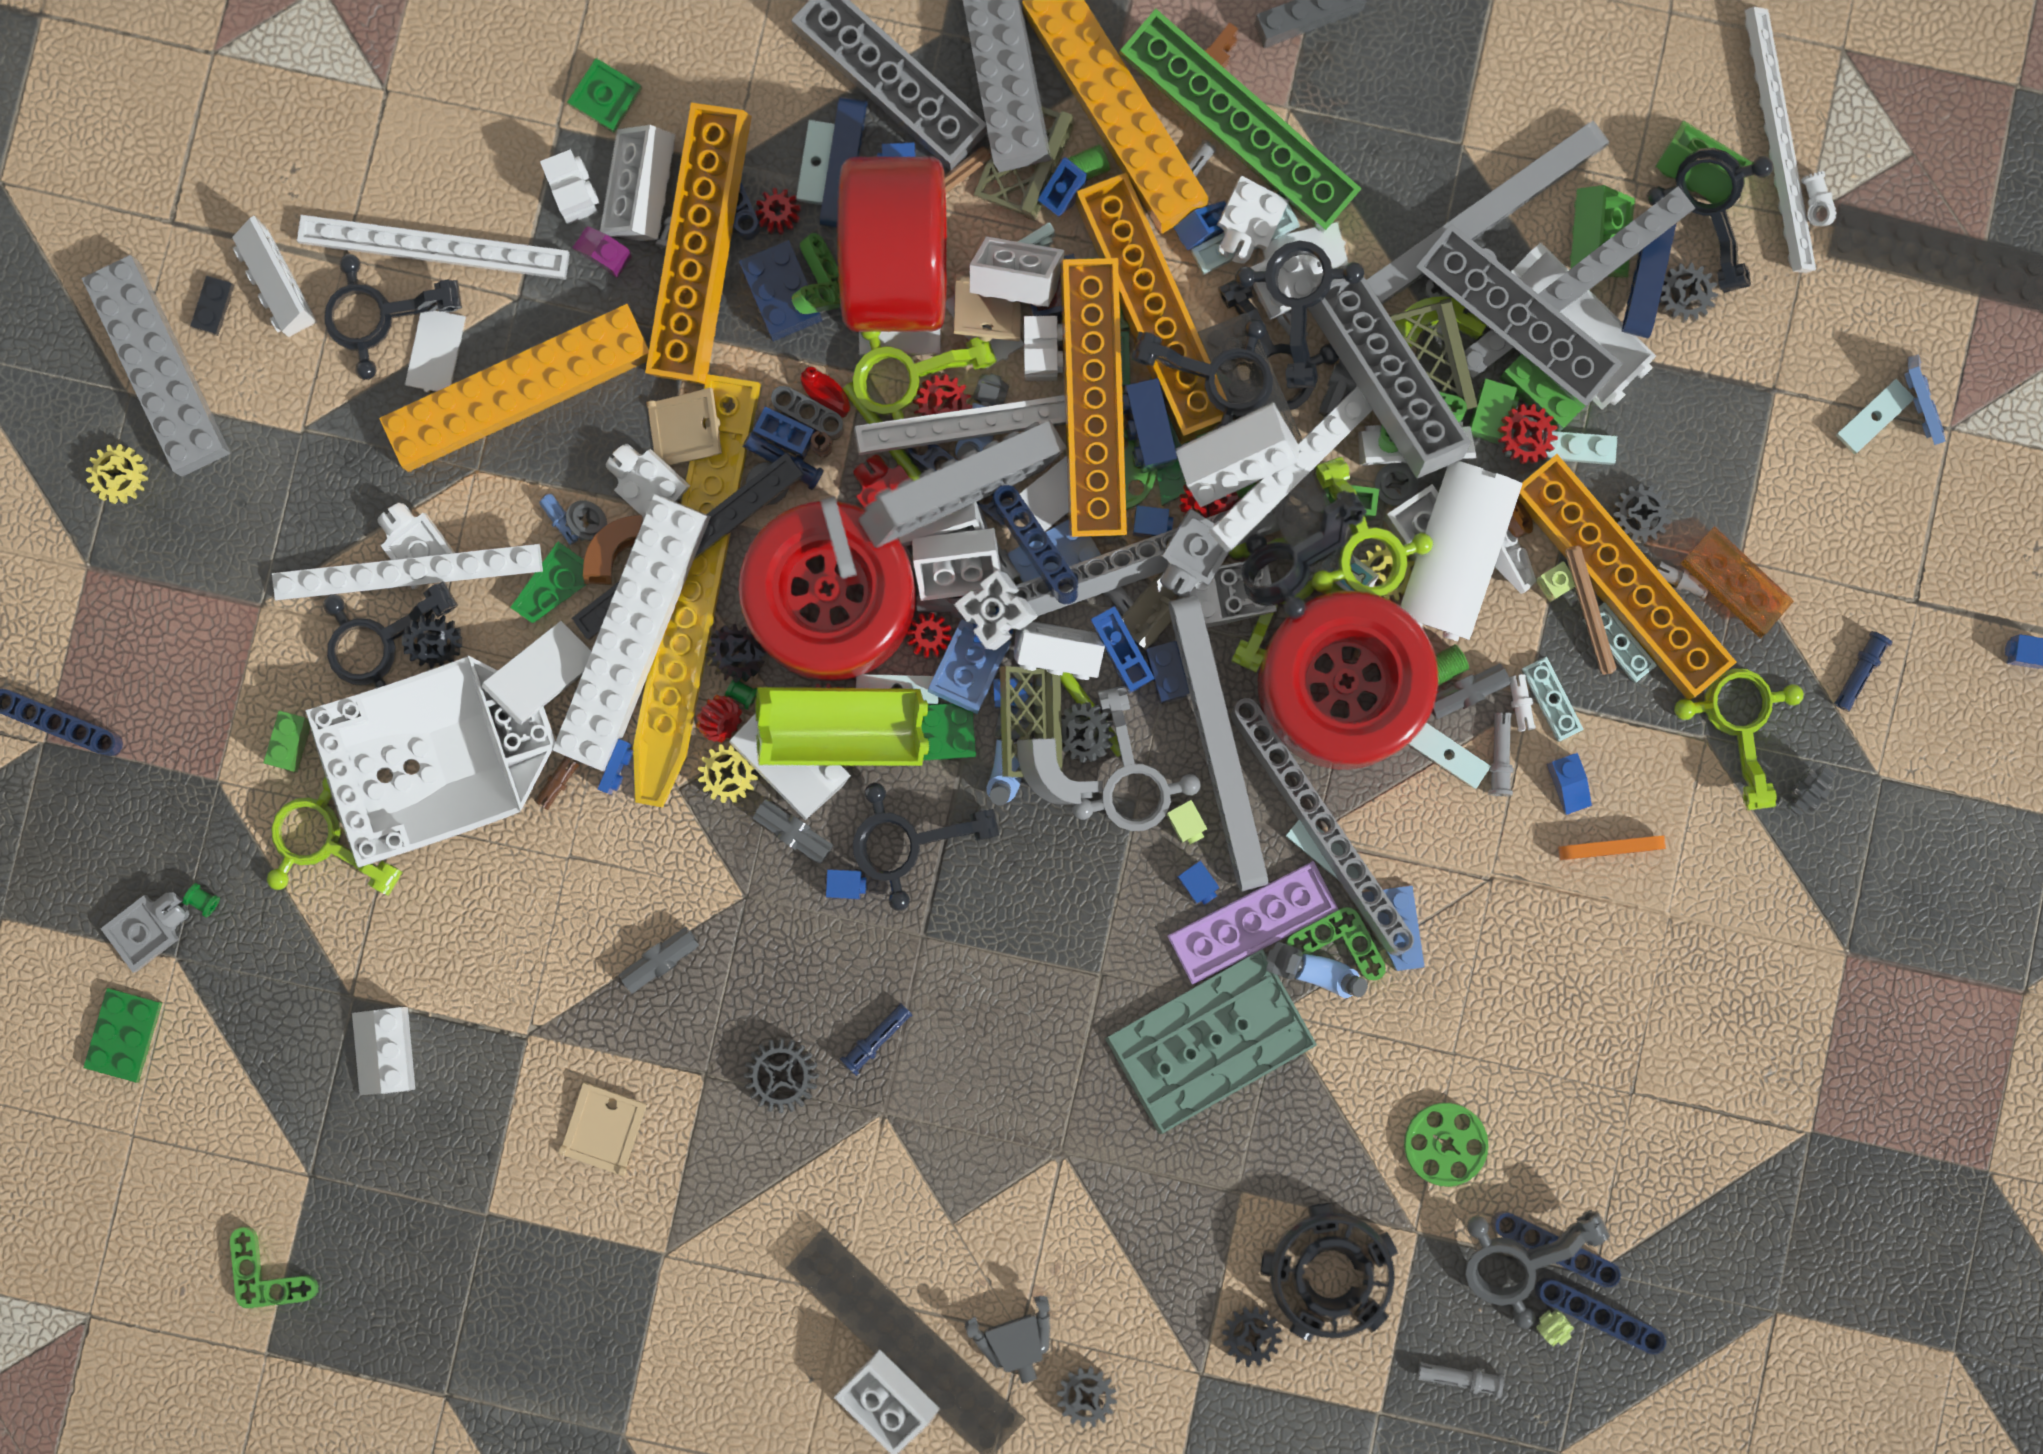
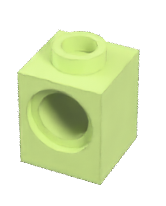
(1556, 581)
(1187, 822)

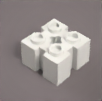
(571, 192)
(1040, 348)
(980, 610)

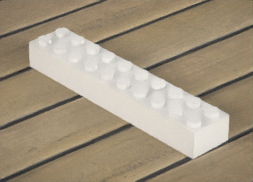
(631, 632)

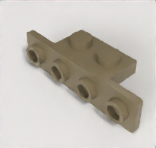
(1149, 614)

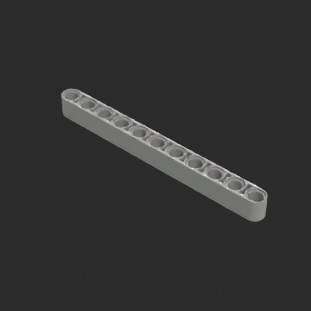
(1494, 206)
(1120, 567)
(1218, 743)
(1322, 840)

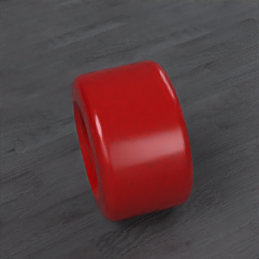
(892, 244)
(1384, 637)
(819, 648)

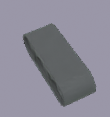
(798, 403)

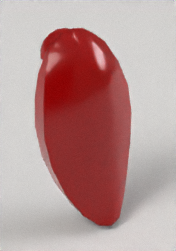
(825, 391)

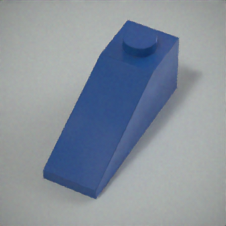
(1122, 650)

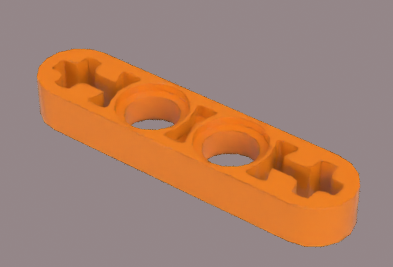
(1612, 847)

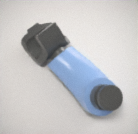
(989, 392)
(1001, 788)
(1317, 970)

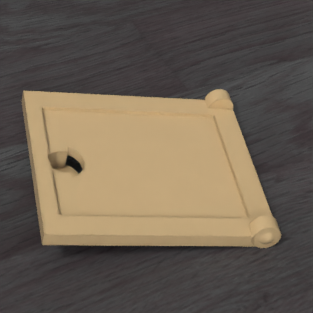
(974, 311)
(679, 427)
(603, 1134)

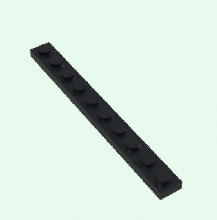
(723, 520)

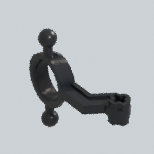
(1732, 275)
(444, 297)
(1237, 297)
(1148, 349)
(1301, 373)
(1303, 554)
(437, 601)
(982, 826)

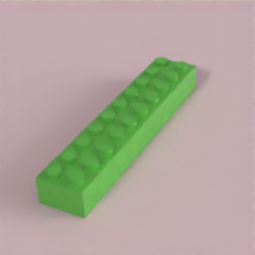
(1239, 120)

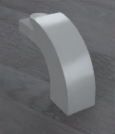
(1044, 776)

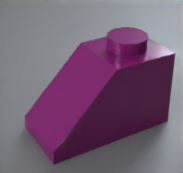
(603, 251)

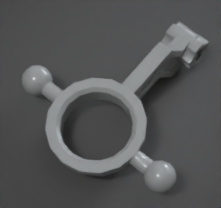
(1114, 702)

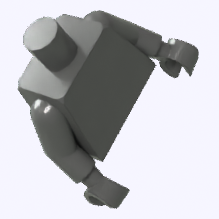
(1015, 1342)

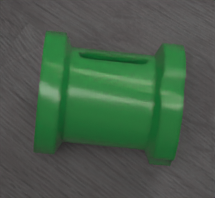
(741, 693)
(201, 900)

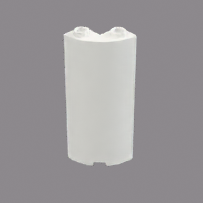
(1587, 312)
(1467, 539)

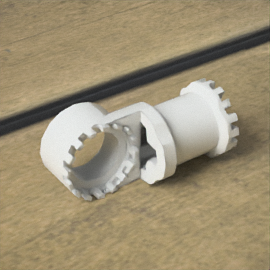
(1819, 197)

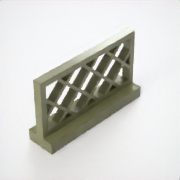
(1043, 171)
(1453, 347)
(1046, 712)

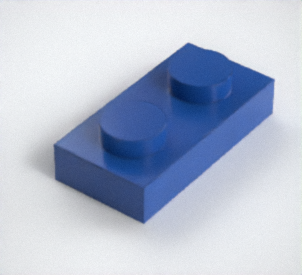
(621, 756)

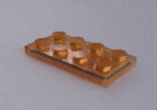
(1737, 582)

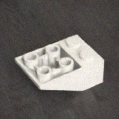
(1225, 596)

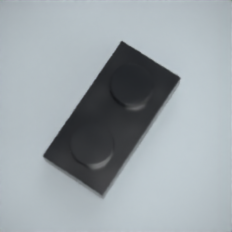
(212, 305)

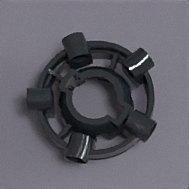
(1369, 1313)

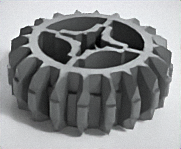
(767, 1094)

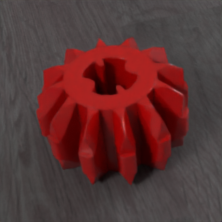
(788, 211)
(933, 627)
(719, 718)

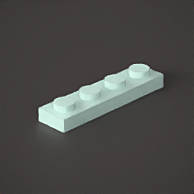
(1208, 254)
(1580, 447)

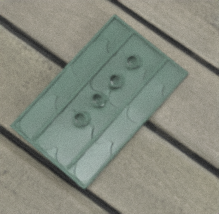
(1210, 1042)

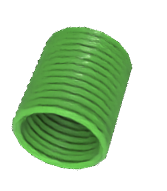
(1091, 161)
(1450, 663)

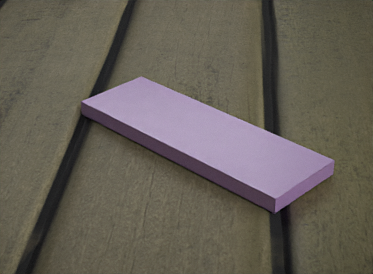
(1252, 922)

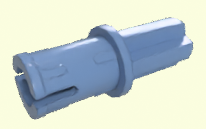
(557, 516)

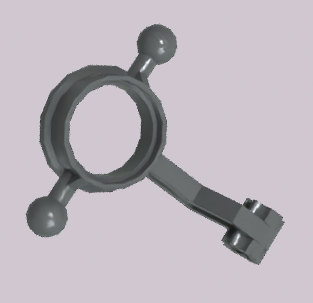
(1588, 1229)

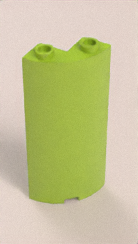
(840, 726)

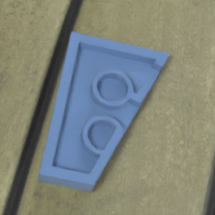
(1923, 403)
(1404, 903)

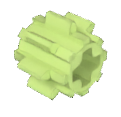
(1555, 1327)

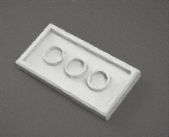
(538, 673)

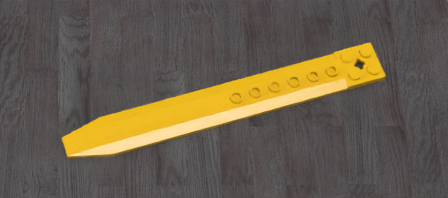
(680, 660)

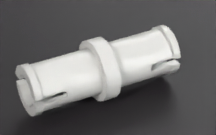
(1521, 703)

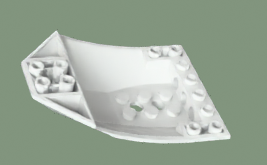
(468, 749)

